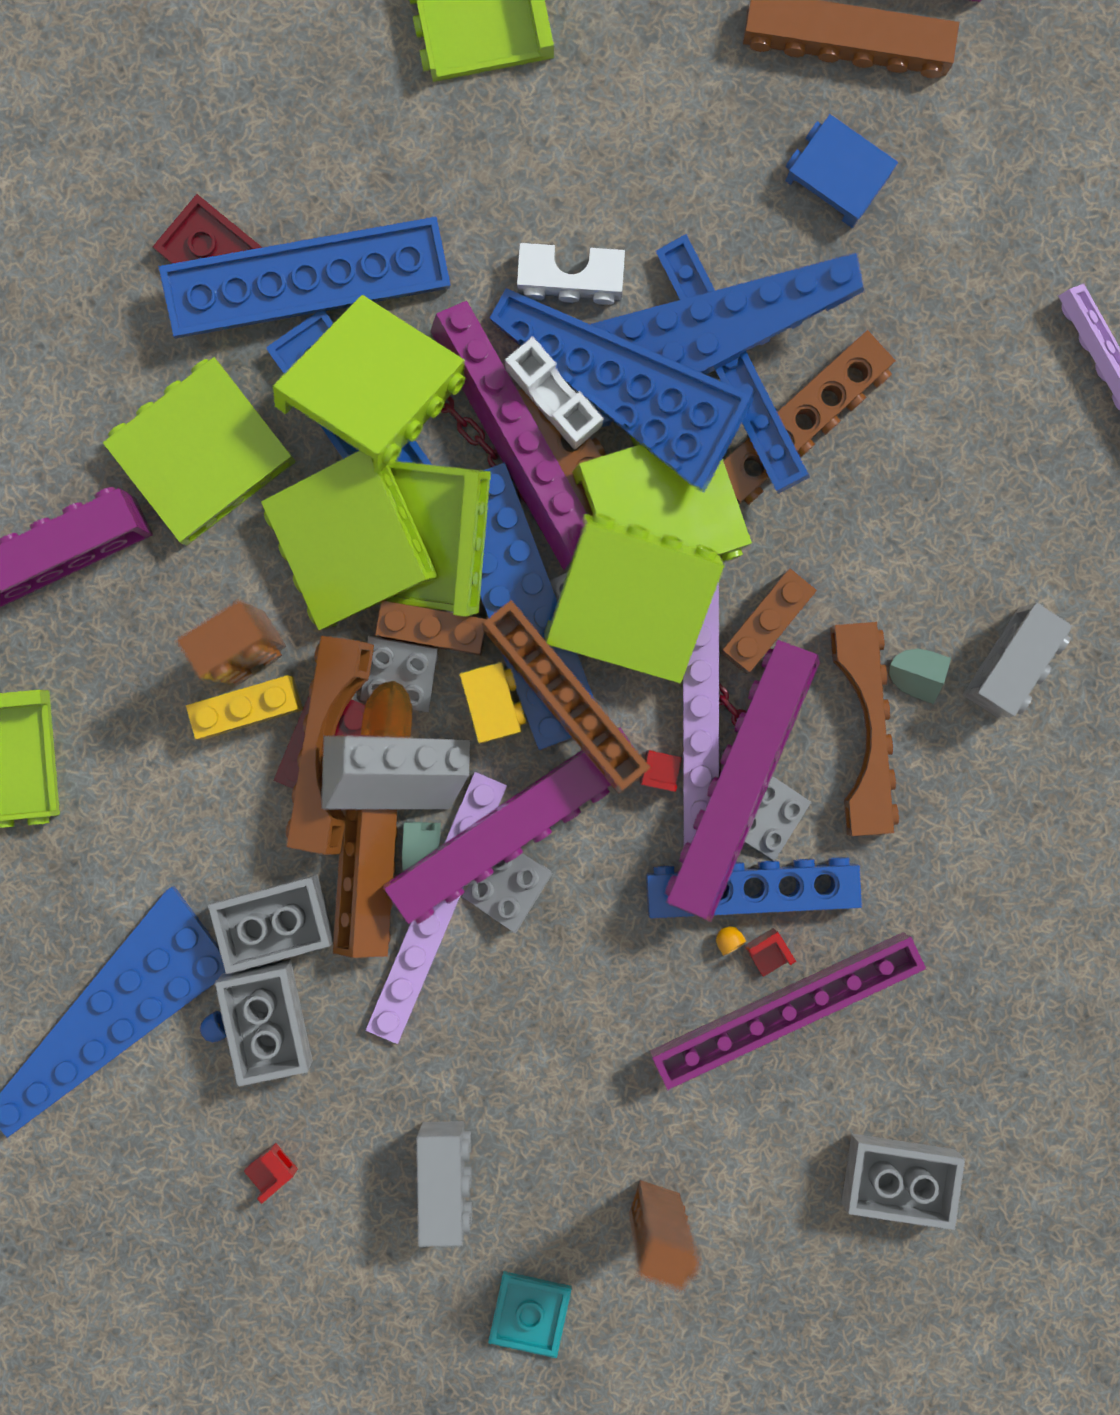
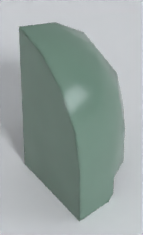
(920, 673)
(419, 841)

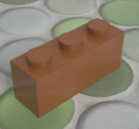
(768, 621)
(430, 628)

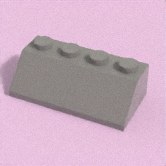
(393, 772)

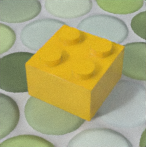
(492, 702)

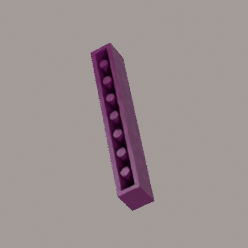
(513, 431)
(743, 780)
(497, 837)
(787, 1010)

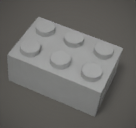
(1018, 661)
(271, 924)
(264, 1023)
(903, 1181)
(443, 1183)

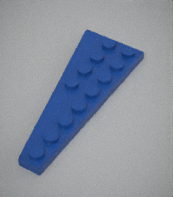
(724, 323)
(657, 401)
(142, 985)

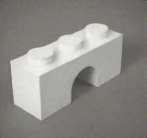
(541, 276)
(552, 395)

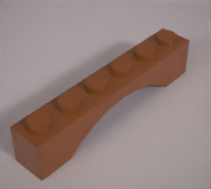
(339, 673)
(869, 802)

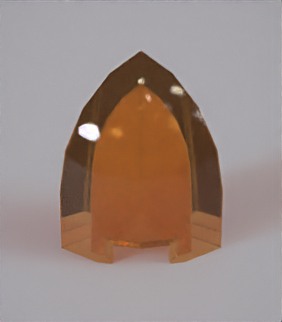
(388, 712)

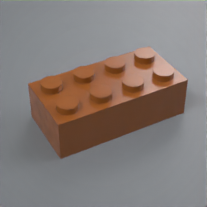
(232, 644)

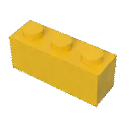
(244, 707)

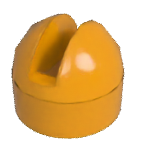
(729, 939)

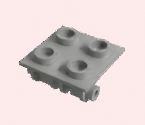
(406, 664)
(776, 818)
(510, 890)

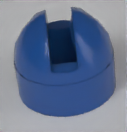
(210, 1029)

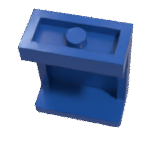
(841, 168)

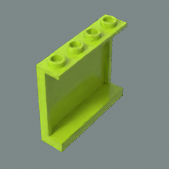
(481, 35)
(372, 381)
(198, 451)
(646, 492)
(451, 520)
(348, 539)
(634, 598)
(27, 758)

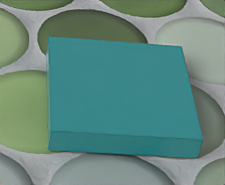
(530, 1314)

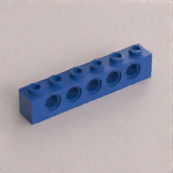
(842, 894)

